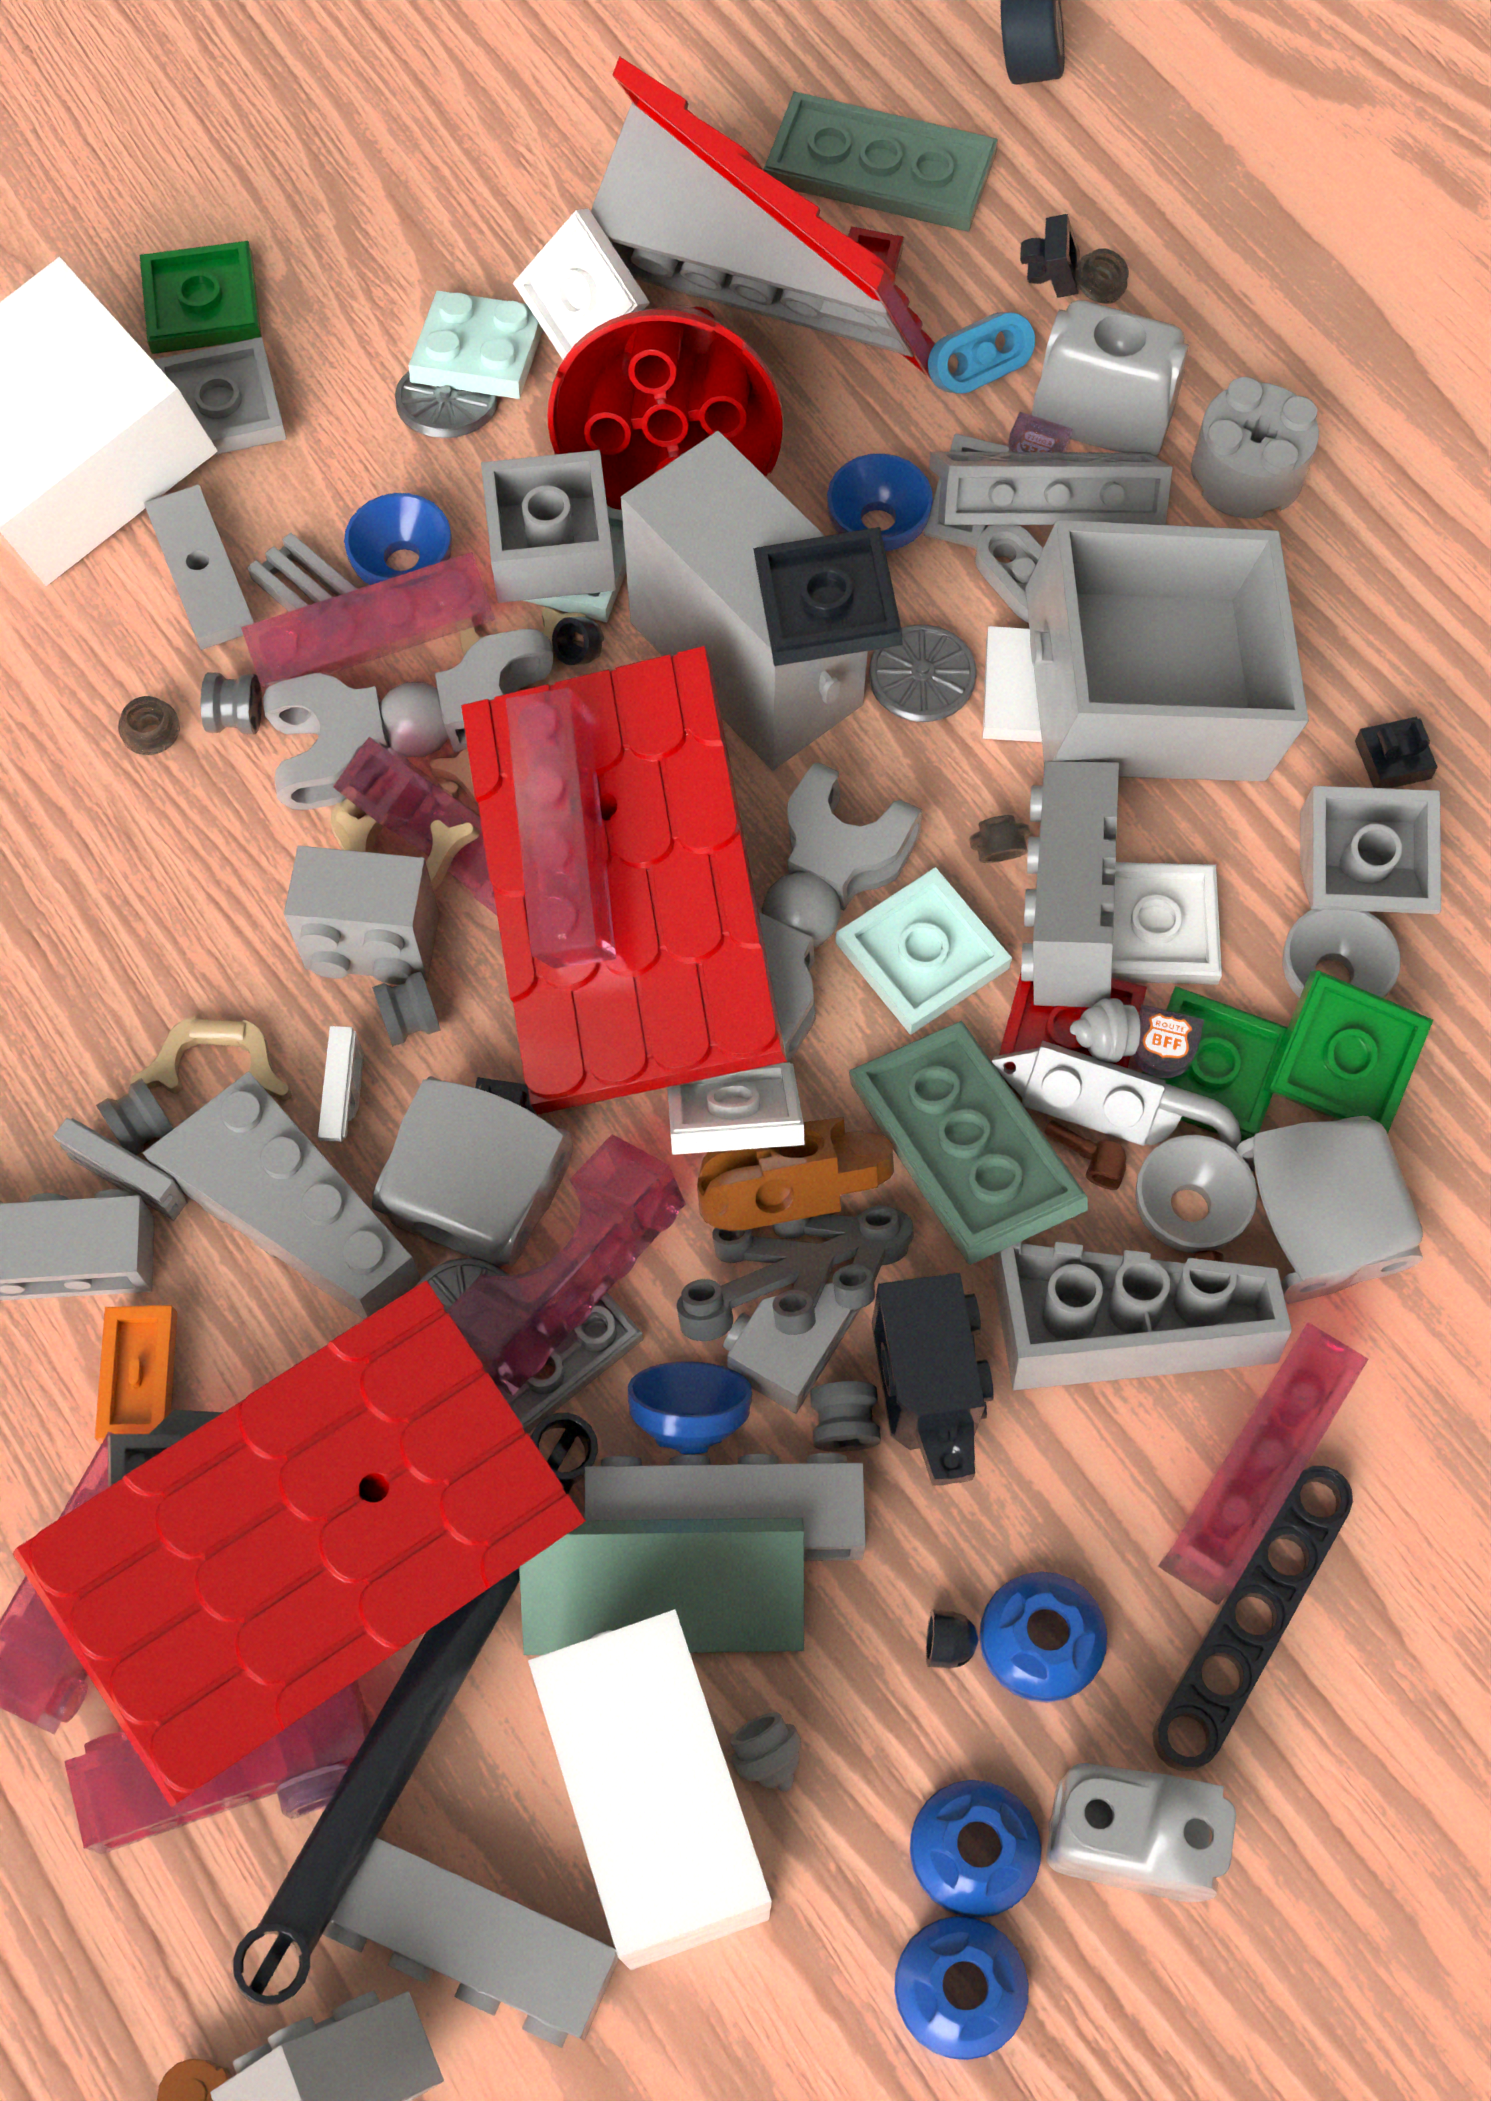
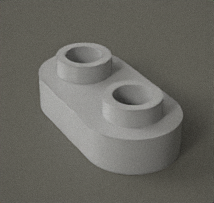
(1008, 578)

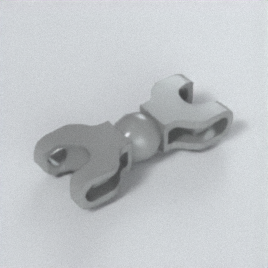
(410, 717)
(825, 872)

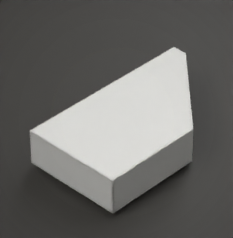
(341, 1083)

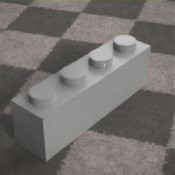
(76, 1246)
(821, 1491)
(477, 1939)

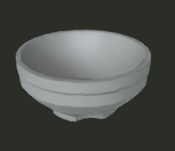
(1346, 936)
(1203, 1167)

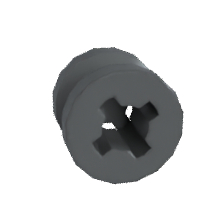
(231, 703)
(406, 1008)
(135, 1117)
(845, 1416)

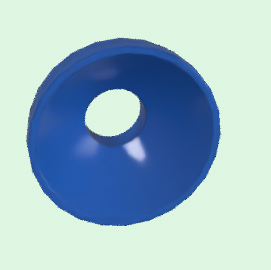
(885, 485)
(396, 524)
(689, 1404)
(1022, 1665)
(943, 1871)
(921, 1994)

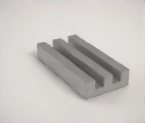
(281, 561)
(121, 1167)

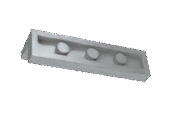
(1051, 487)

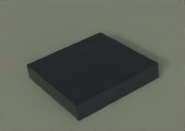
(827, 596)

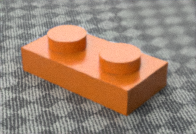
(135, 1369)

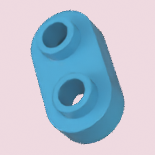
(977, 354)

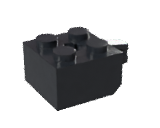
(931, 1371)

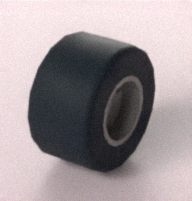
(1032, 40)

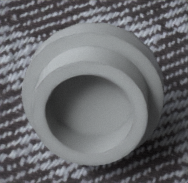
(1108, 1030)
(767, 1751)

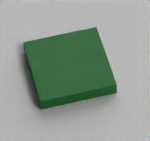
(199, 297)
(1347, 1051)
(1230, 1060)

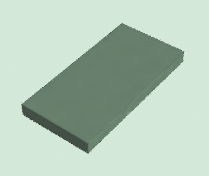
(881, 161)
(968, 1142)
(727, 1579)

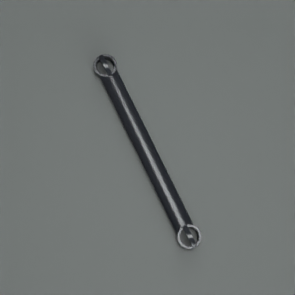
(386, 1762)

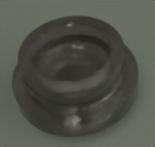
(1102, 276)
(143, 713)
(1000, 839)

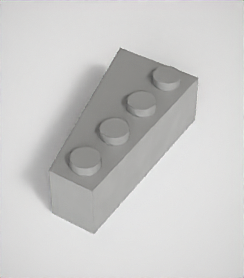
(1074, 884)
(275, 1187)
(1131, 1316)

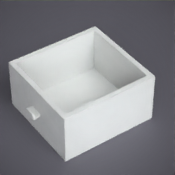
(81, 424)
(650, 1790)

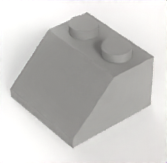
(1371, 849)

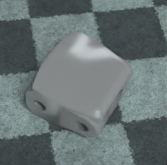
(1111, 377)
(472, 1171)
(1334, 1203)
(1141, 1831)

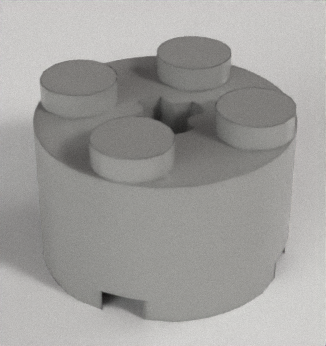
(1254, 448)

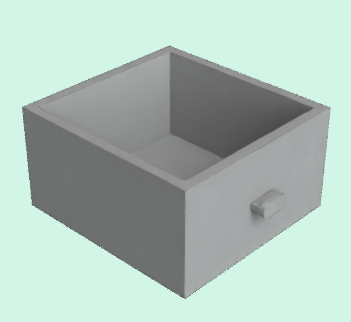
(699, 586)
(1165, 650)

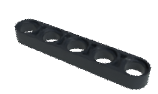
(1229, 1640)

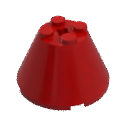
(658, 387)

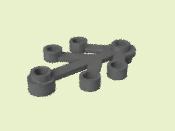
(873, 1237)

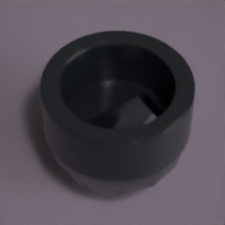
(574, 651)
(949, 1639)

